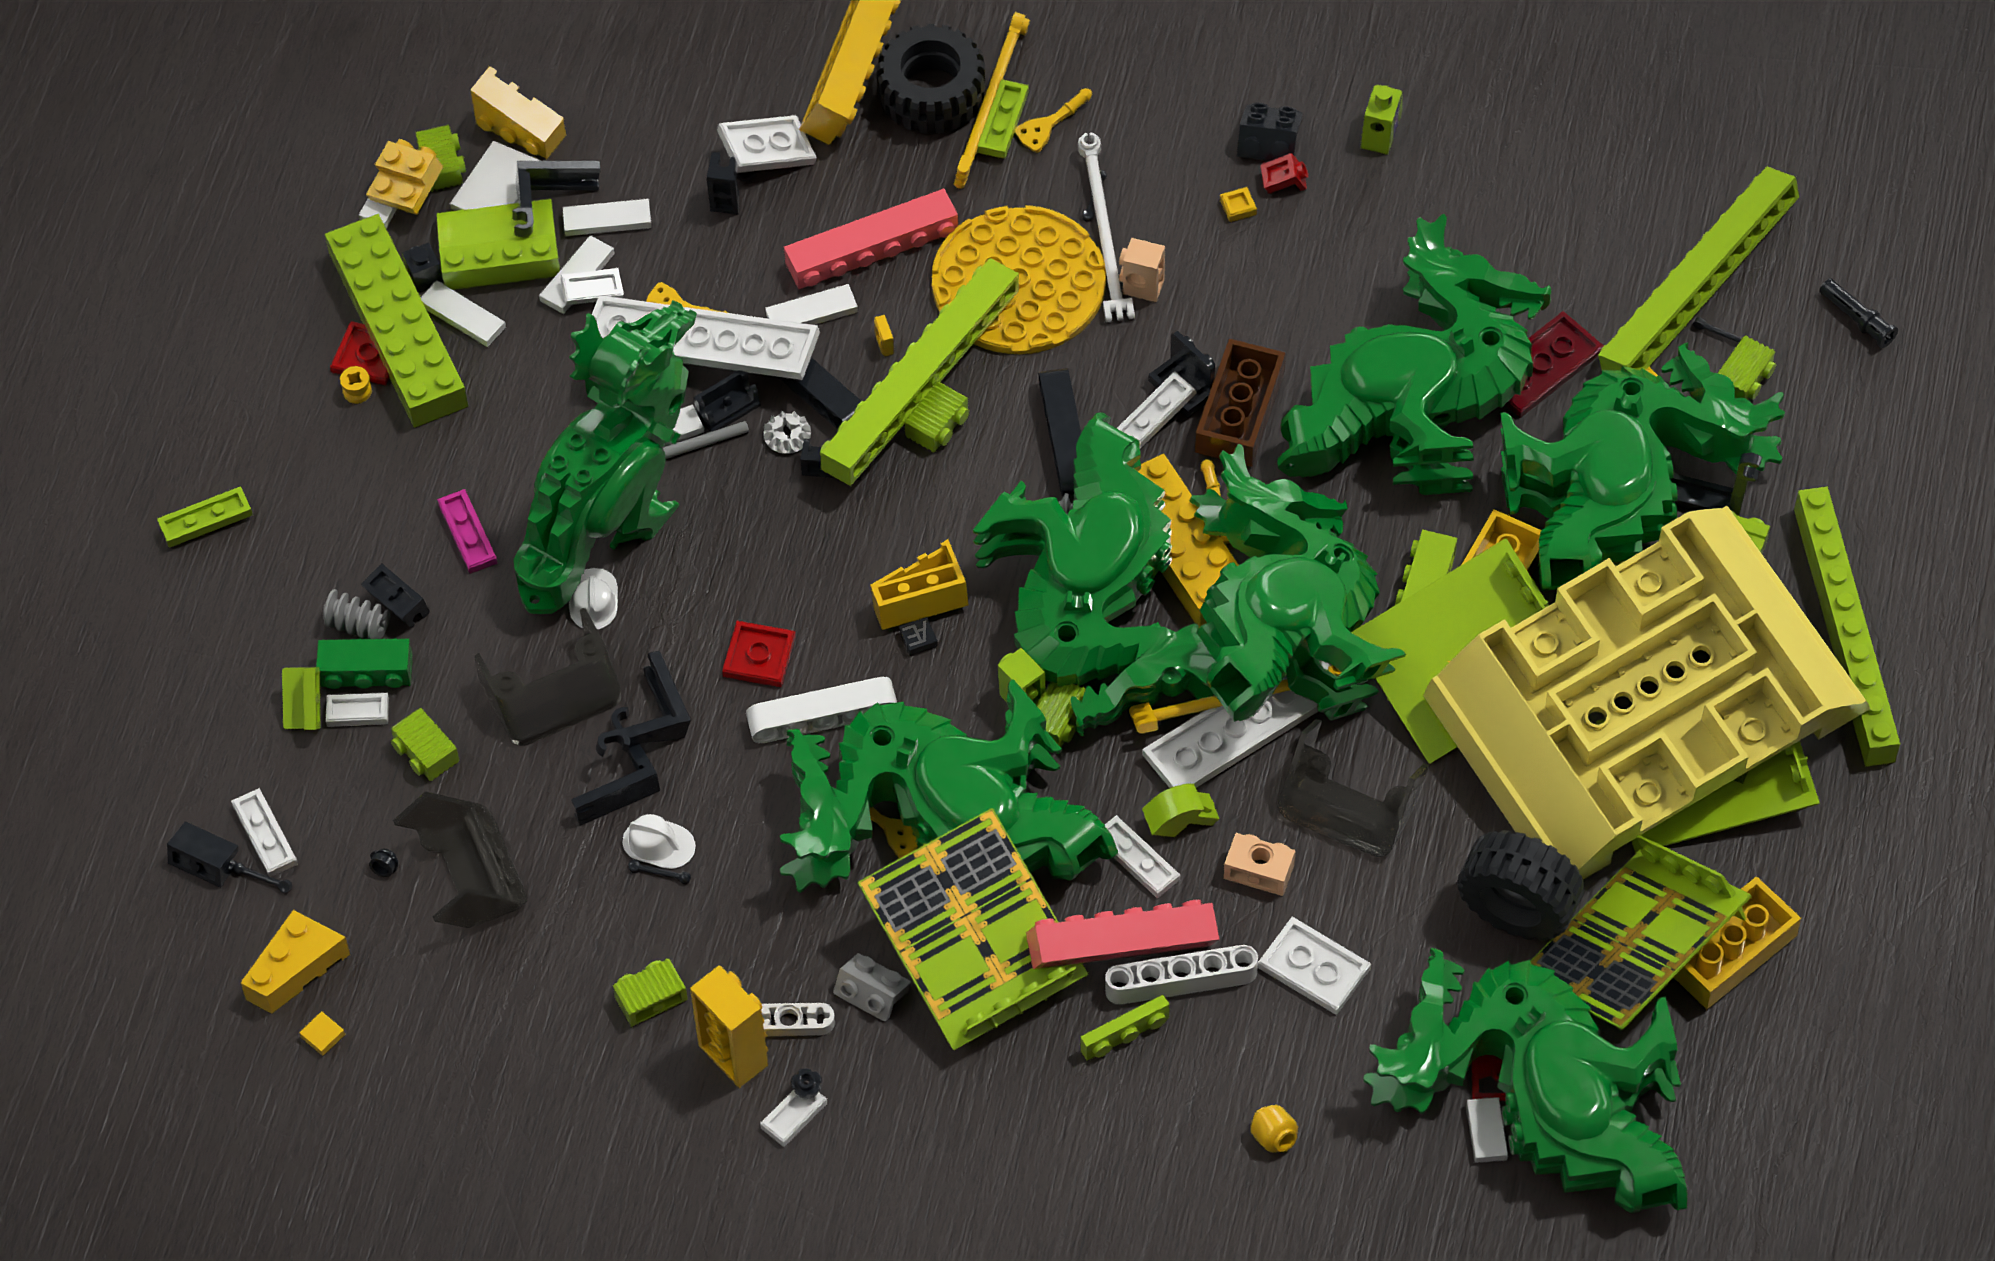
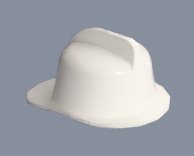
(598, 595)
(658, 842)

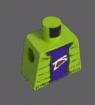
(1386, 109)

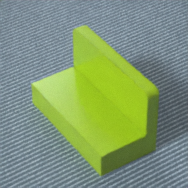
(301, 698)

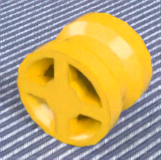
(358, 391)

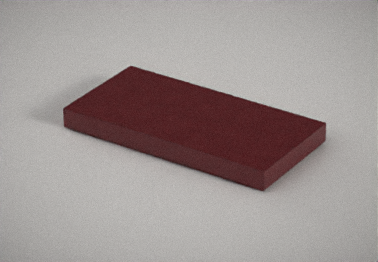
(1557, 355)

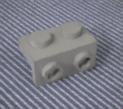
(870, 986)

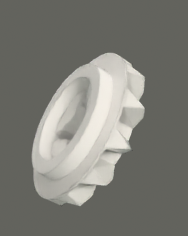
(776, 438)

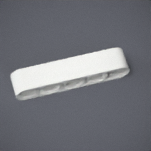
(817, 709)
(1171, 985)

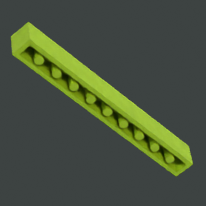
(1701, 272)
(918, 371)
(1846, 622)

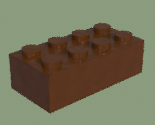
(1240, 400)

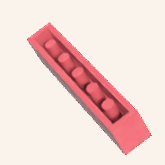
(871, 239)
(1122, 935)

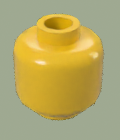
(1274, 1128)

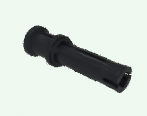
(1868, 320)

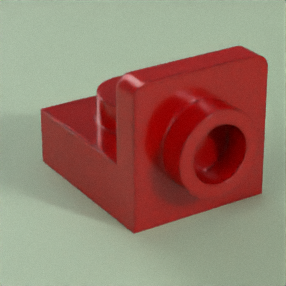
(1284, 173)

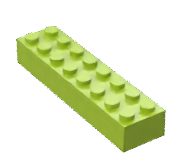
(396, 320)

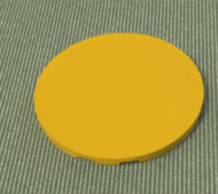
(1057, 269)

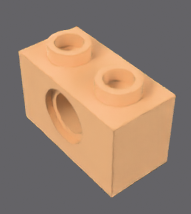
(1142, 269)
(1269, 877)

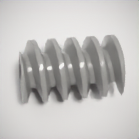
(354, 618)

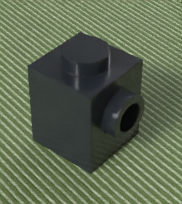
(422, 266)

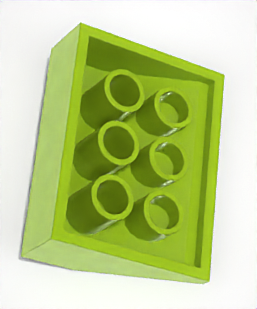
(482, 249)

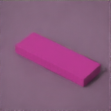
(467, 531)

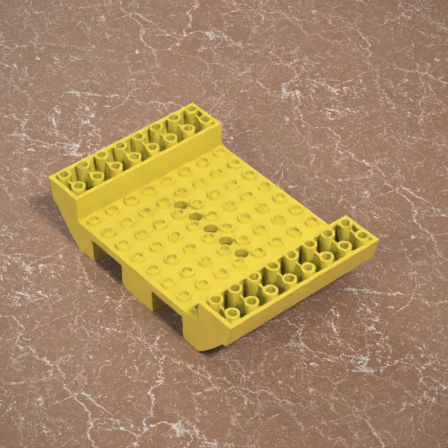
(1526, 691)

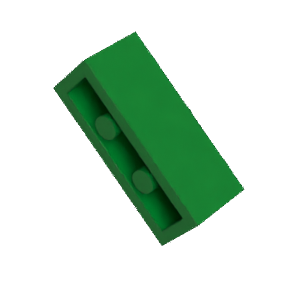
(364, 662)

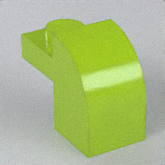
(1176, 808)

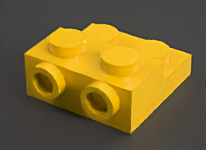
(404, 176)

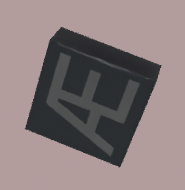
(918, 636)

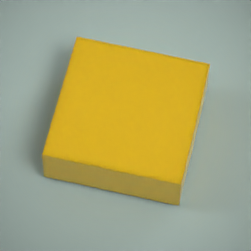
(1238, 204)
(884, 335)
(322, 1033)

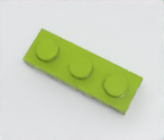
(1003, 118)
(204, 517)
(1124, 1028)

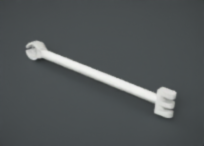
(1117, 303)

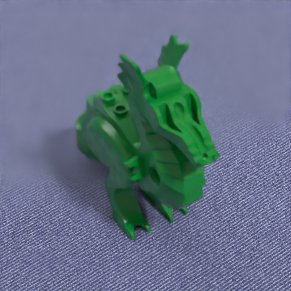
(1420, 379)
(609, 458)
(1611, 470)
(1089, 573)
(1287, 600)
(938, 785)
(1561, 1080)

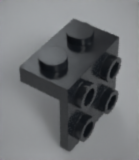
(1268, 132)
(1192, 366)

